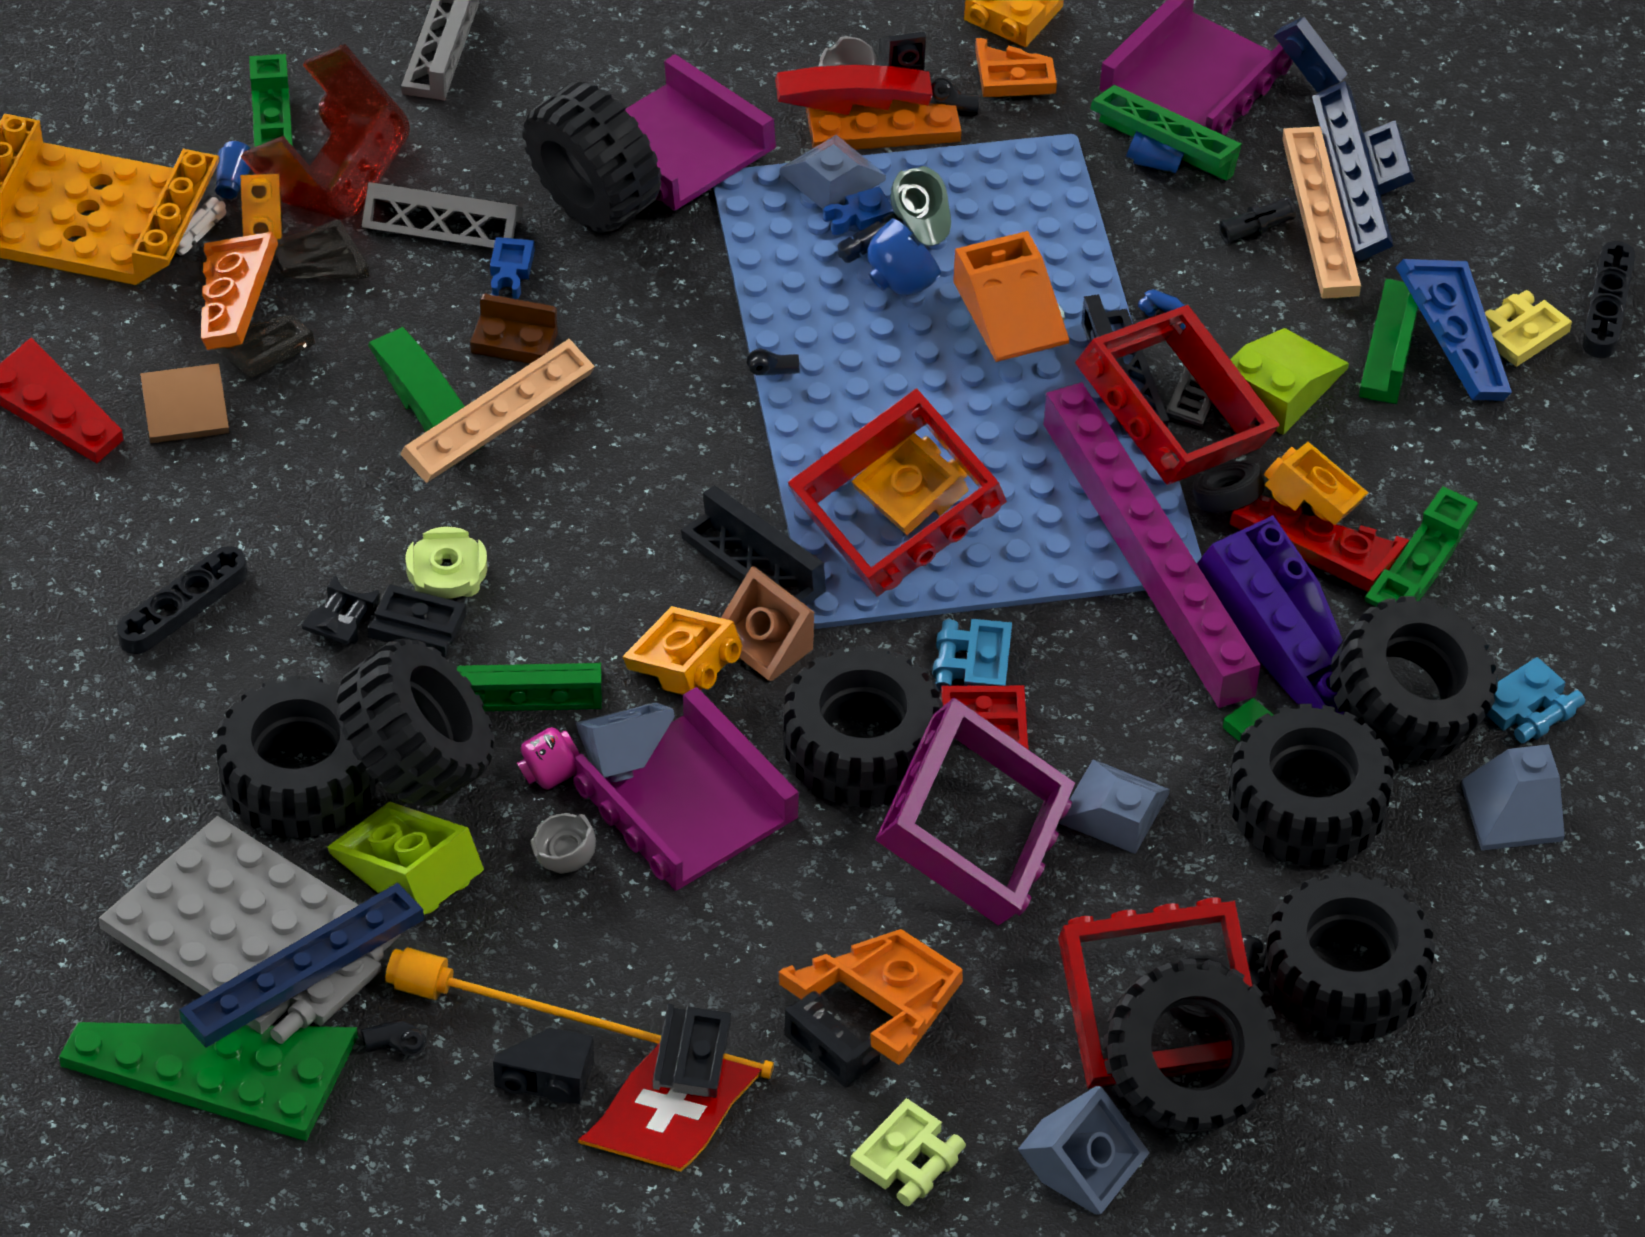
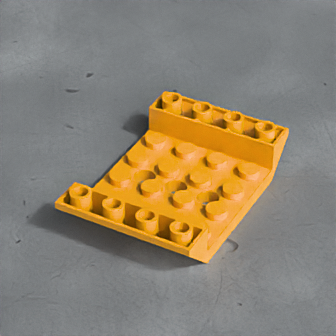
(133, 219)

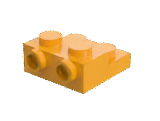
(1012, 19)
(1314, 479)
(912, 482)
(685, 650)

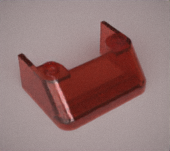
(363, 141)

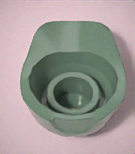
(922, 203)

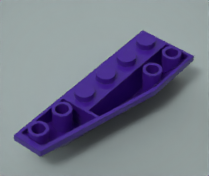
(1277, 608)

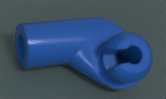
(1155, 299)

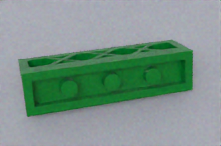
(1198, 143)
(1389, 344)
(536, 686)

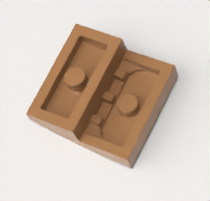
(184, 403)

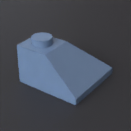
(832, 172)
(624, 739)
(1516, 799)
(1114, 806)
(1085, 1150)

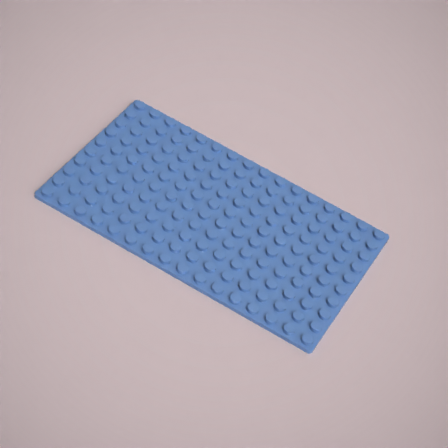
(874, 347)

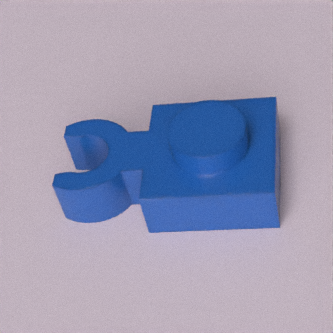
(859, 210)
(510, 263)

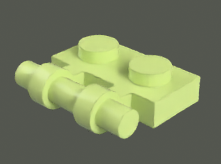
(897, 1143)

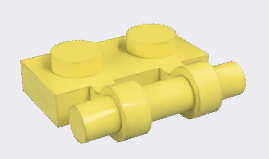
(1530, 330)

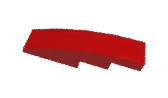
(843, 85)

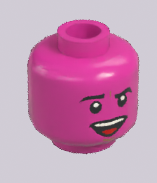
(548, 758)

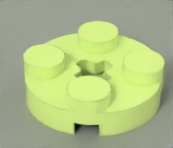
(451, 581)

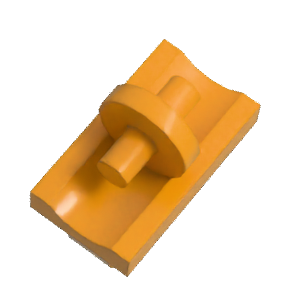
(261, 204)

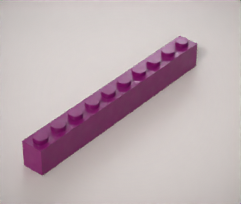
(1151, 546)

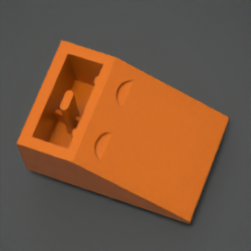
(1009, 296)

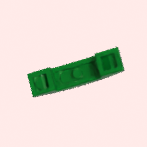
(270, 98)
(1427, 550)

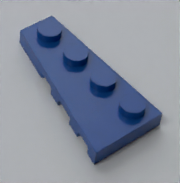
(1457, 318)

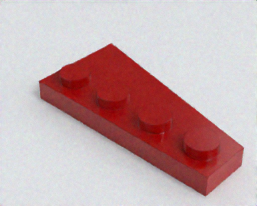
(53, 402)
(1339, 550)

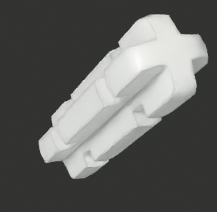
(201, 223)

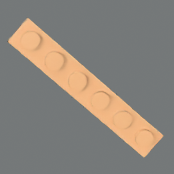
(1321, 212)
(497, 410)

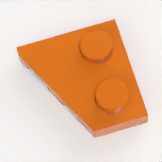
(1013, 71)

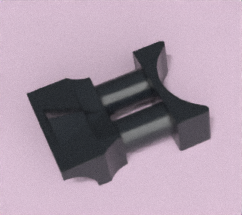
(341, 628)

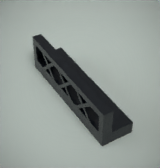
(1098, 323)
(762, 541)

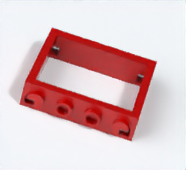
(1209, 368)
(864, 449)
(1126, 923)

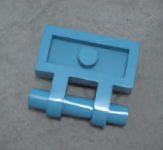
(986, 657)
(1527, 691)

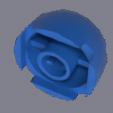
(899, 261)

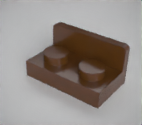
(514, 329)

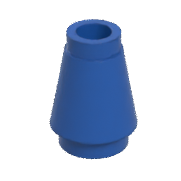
(1154, 154)
(230, 168)

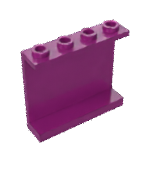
(1194, 66)
(699, 132)
(696, 797)

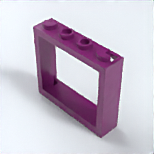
(941, 862)

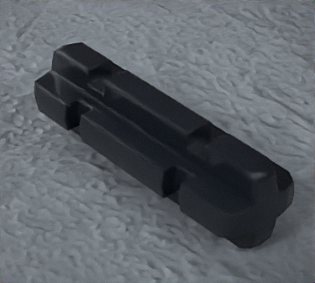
(850, 248)

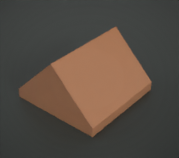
(770, 624)

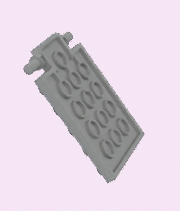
(228, 907)

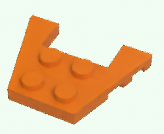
(894, 975)

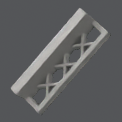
(448, 47)
(443, 202)

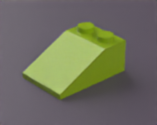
(1288, 373)
(412, 849)

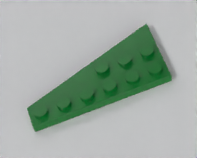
(236, 1077)

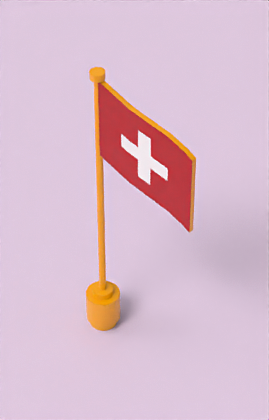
(641, 1120)

